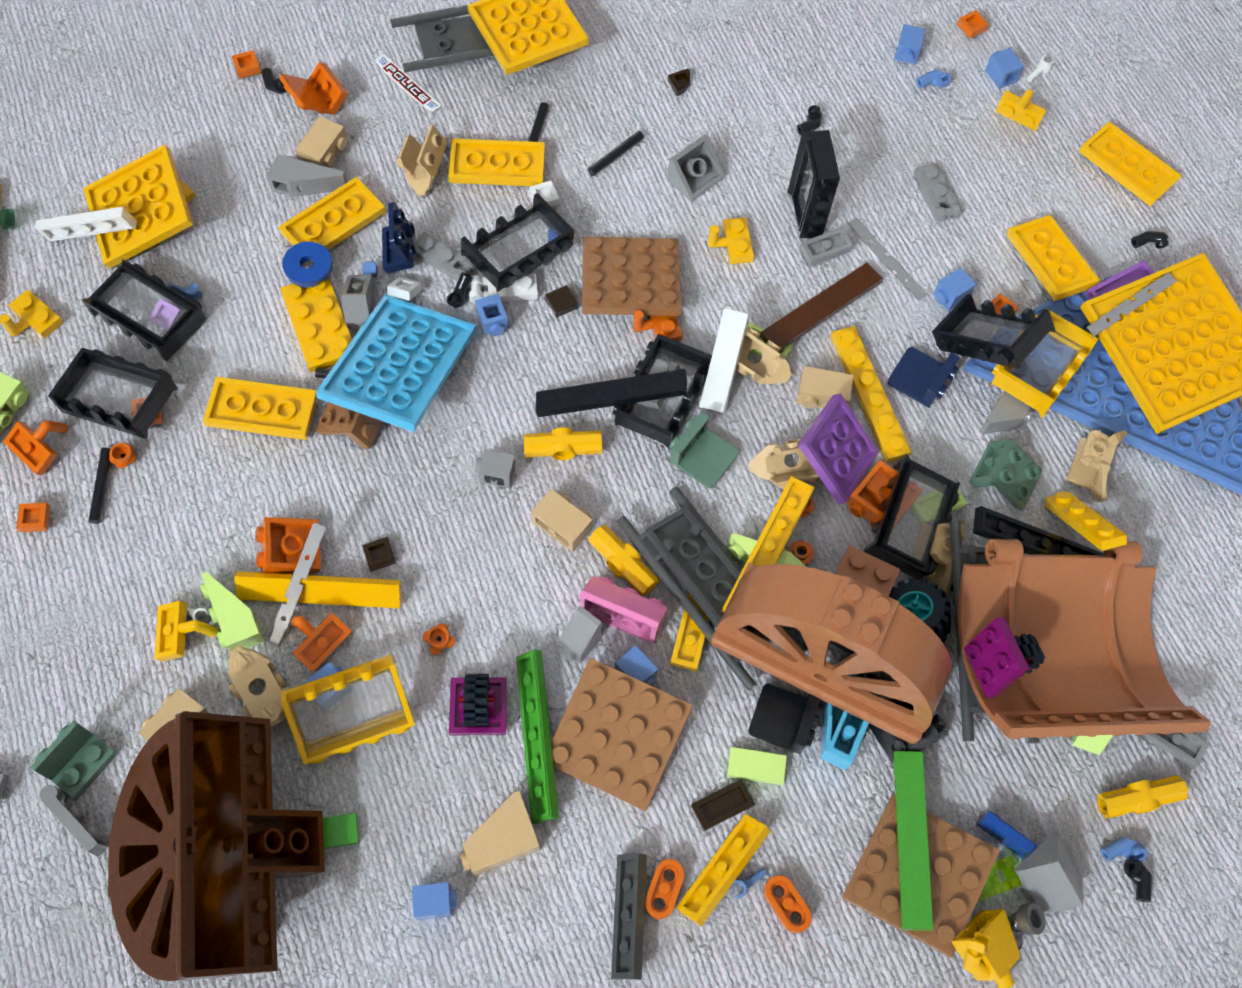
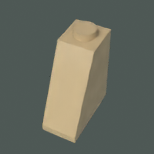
(501, 838)

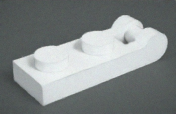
(523, 289)

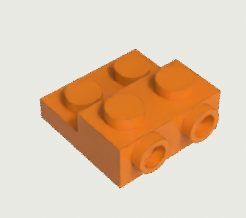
(871, 492)
(283, 543)

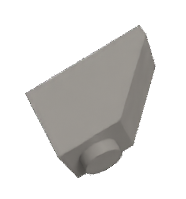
(357, 298)
(1007, 415)
(580, 635)

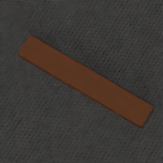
(822, 306)

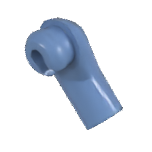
(934, 78)
(1124, 847)

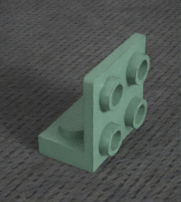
(1009, 470)
(74, 759)

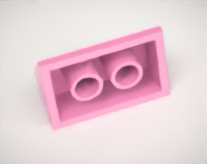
(623, 608)

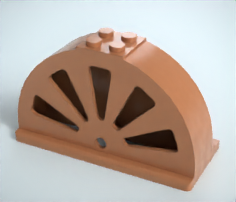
(849, 610)

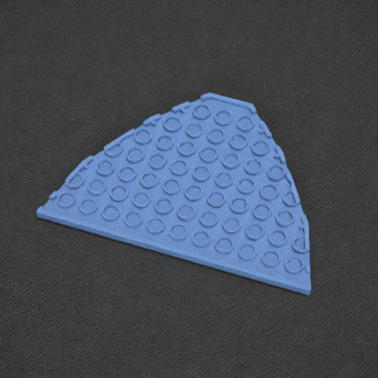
(1101, 399)

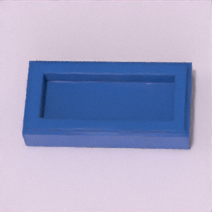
(1006, 835)

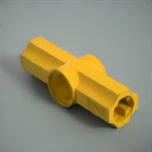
(562, 443)
(623, 560)
(1142, 797)

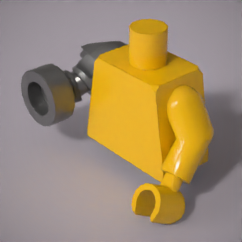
(993, 942)

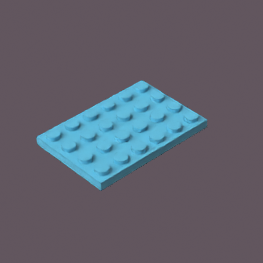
(397, 362)

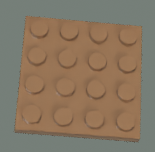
(631, 276)
(618, 733)
(957, 877)

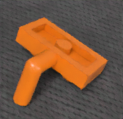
(661, 325)
(30, 444)
(319, 640)

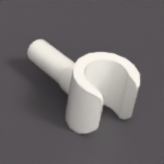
(1042, 67)
(196, 613)

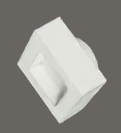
(546, 191)
(404, 288)

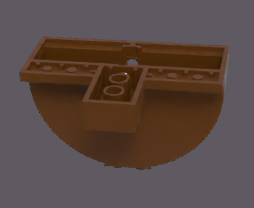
(203, 850)

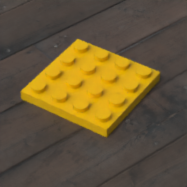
(527, 30)
(151, 194)

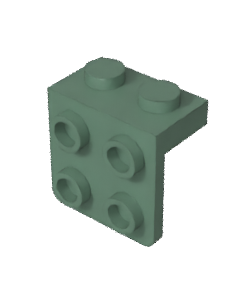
(702, 452)

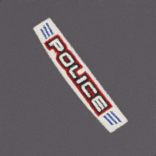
(407, 84)

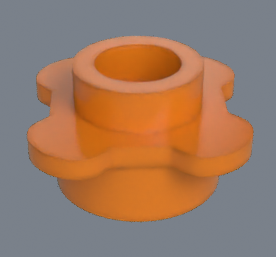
(440, 630)

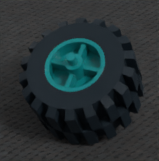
(926, 603)

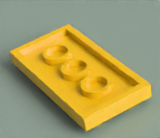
(496, 162)
(1130, 163)
(334, 216)
(1052, 257)
(317, 323)
(260, 408)

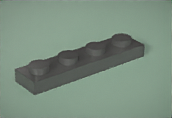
(629, 917)

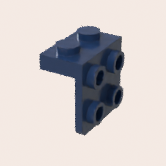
(397, 241)
(922, 376)

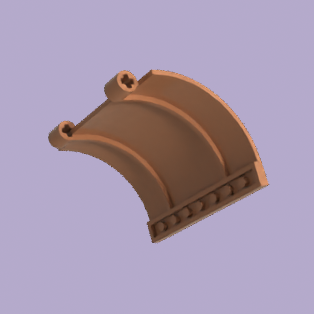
(1094, 638)

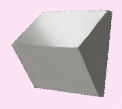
(695, 168)
(1051, 876)

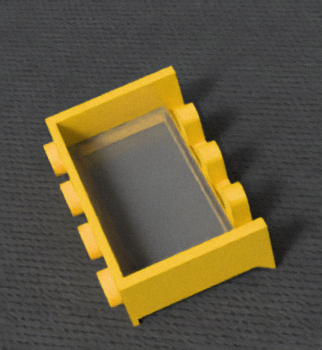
(1048, 366)
(347, 709)

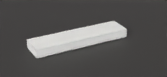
(86, 224)
(724, 360)

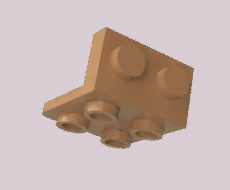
(342, 421)

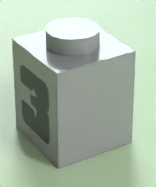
(495, 468)

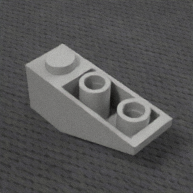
(302, 178)

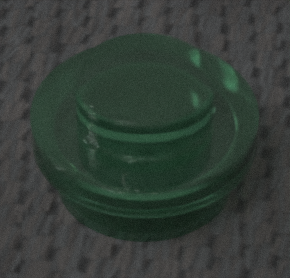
(7, 218)

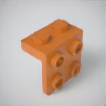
(318, 93)

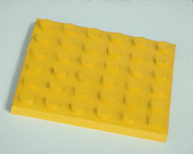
(1178, 347)

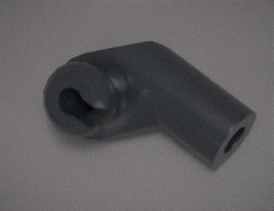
(271, 83)
(813, 120)
(1159, 238)
(459, 293)
(1141, 877)

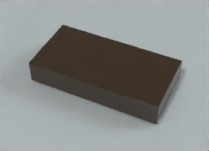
(722, 805)

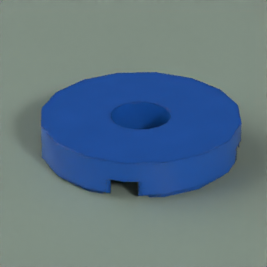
(302, 253)

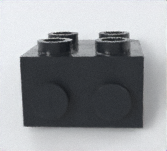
(785, 718)
(891, 743)

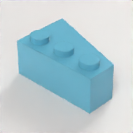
(841, 735)

